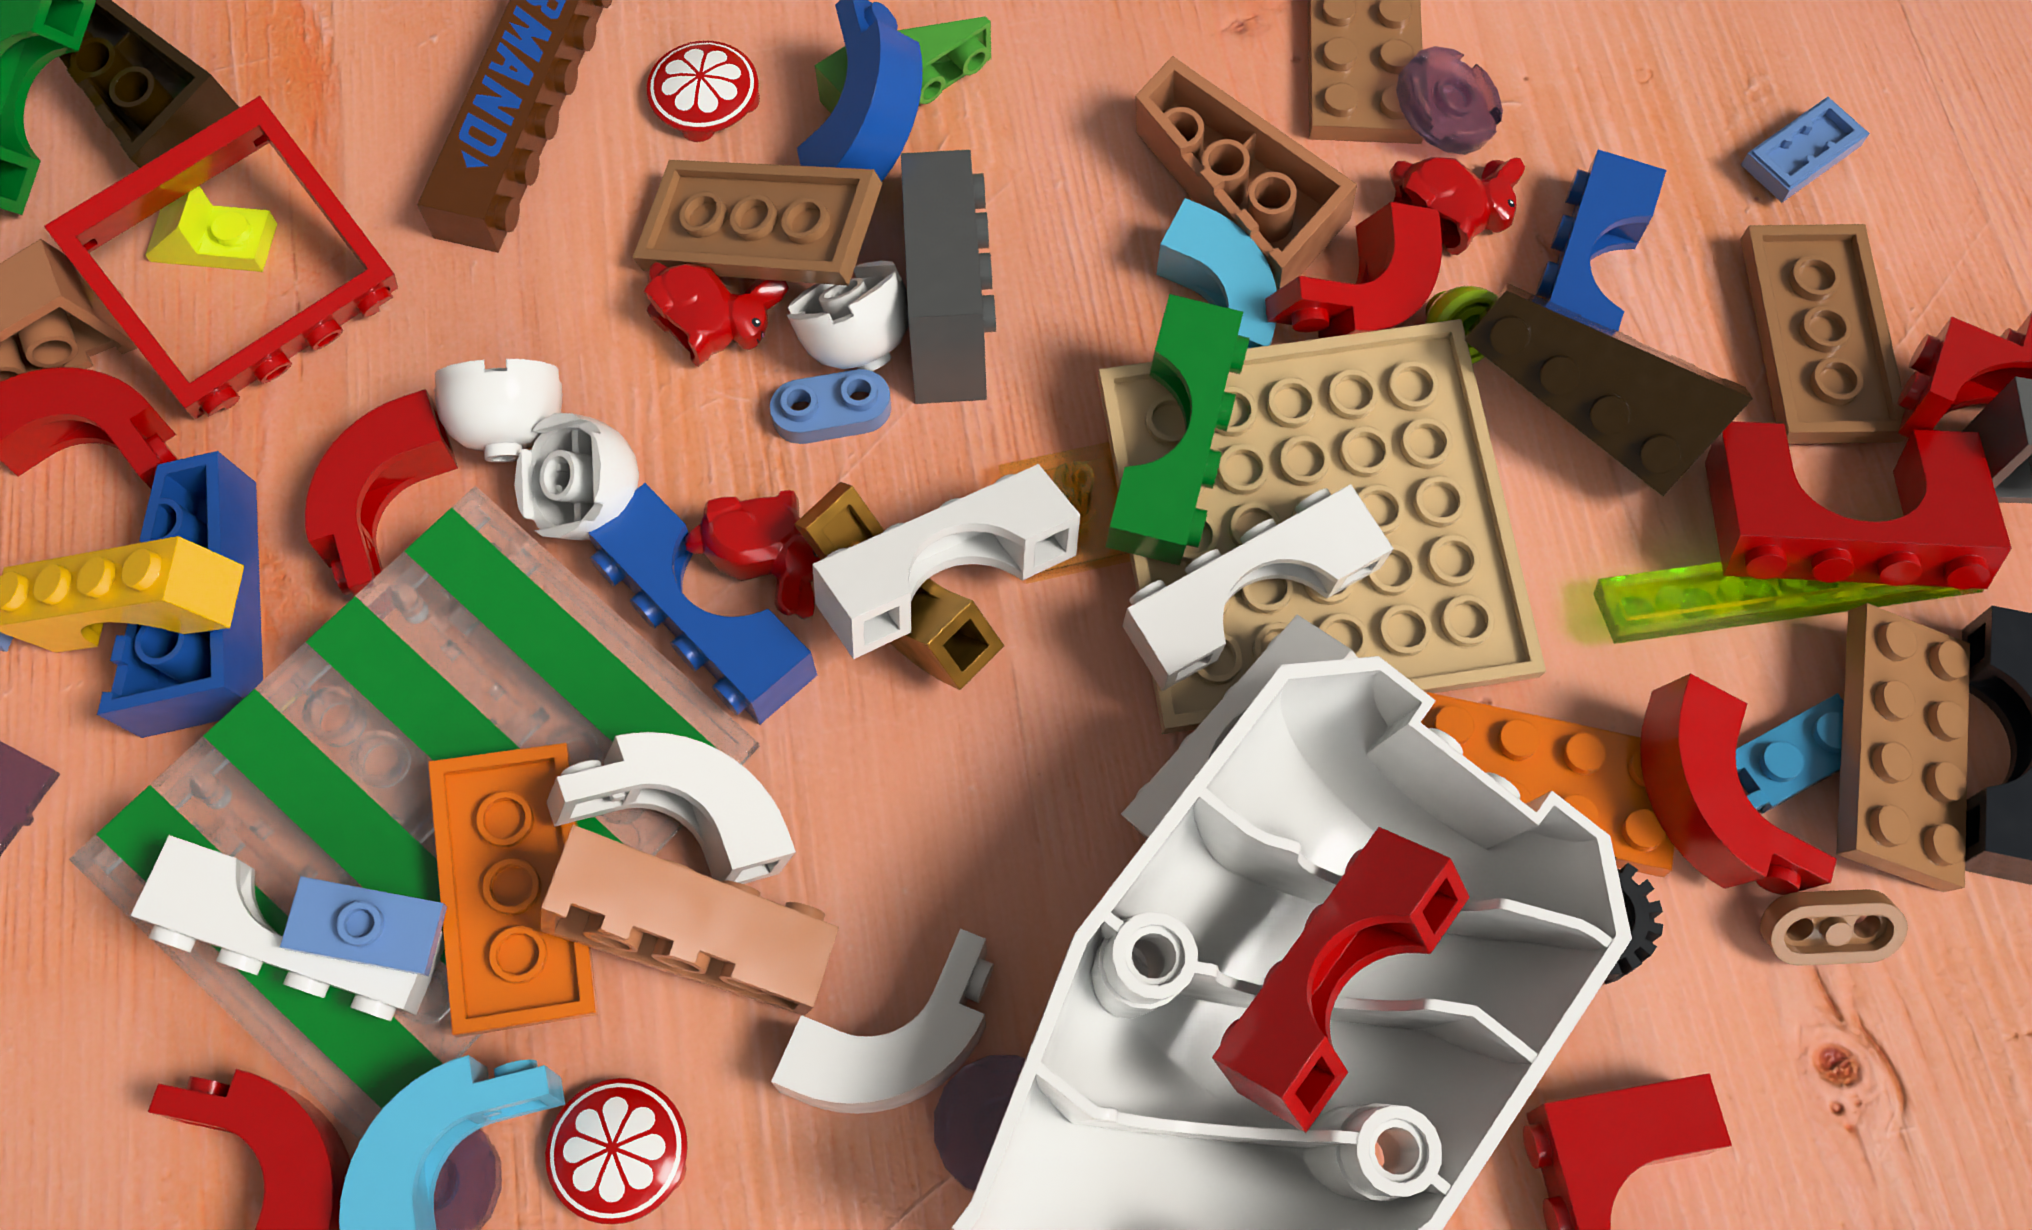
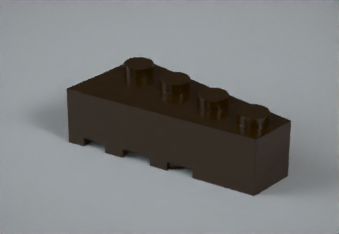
(143, 84)
(1618, 392)

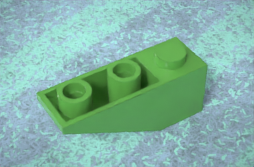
(947, 56)

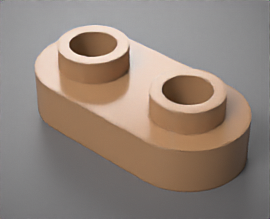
(1828, 927)

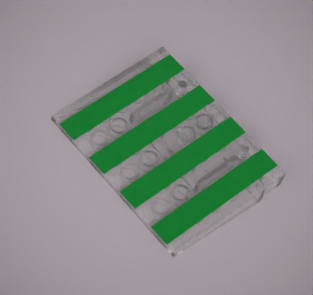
(327, 778)

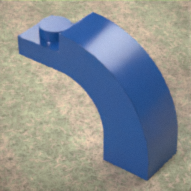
(877, 96)

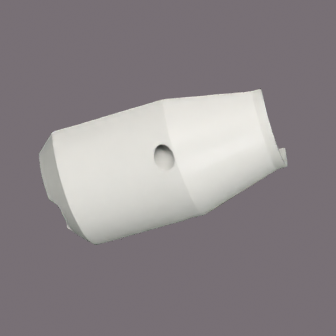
(1120, 1092)

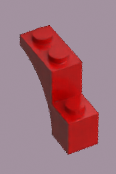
(1962, 370)

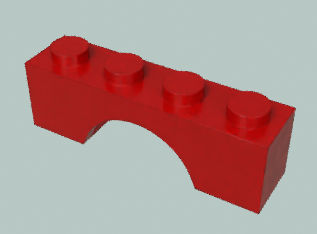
(1386, 904)

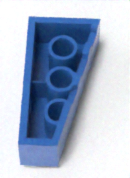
(195, 678)

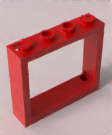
(175, 175)

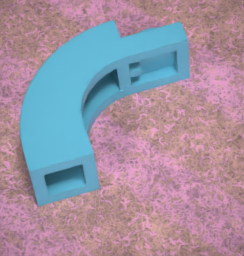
(1221, 265)
(413, 1135)

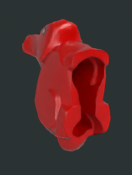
(1463, 200)
(704, 313)
(759, 540)

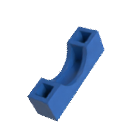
(1609, 215)
(750, 656)

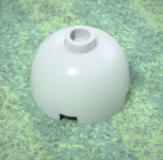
(853, 322)
(497, 406)
(574, 476)

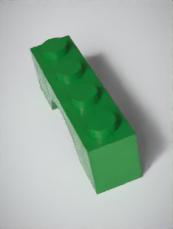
(29, 39)
(1158, 499)

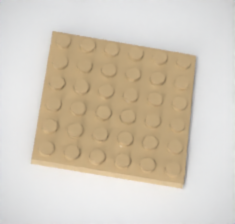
(1411, 437)

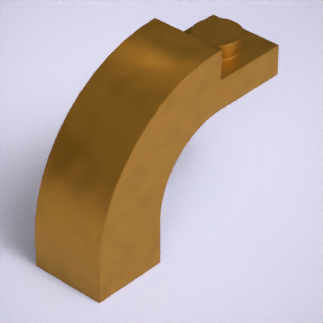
(947, 630)

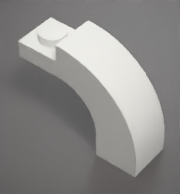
(692, 783)
(898, 1067)

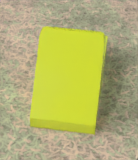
(211, 235)

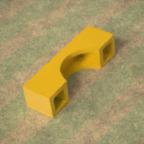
(148, 583)

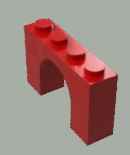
(1775, 530)
(1600, 1139)

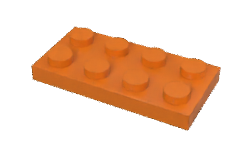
(1580, 763)
(493, 876)

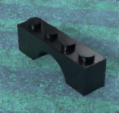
(2002, 679)

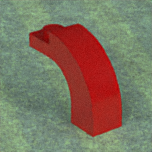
(1395, 278)
(78, 406)
(363, 474)
(1699, 799)
(290, 1136)

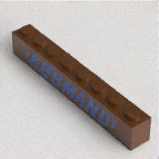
(507, 120)

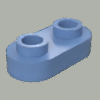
(830, 408)

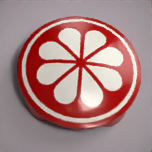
(703, 88)
(616, 1151)

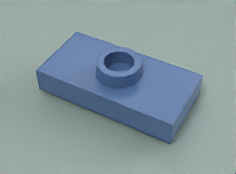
(1804, 149)
(364, 926)

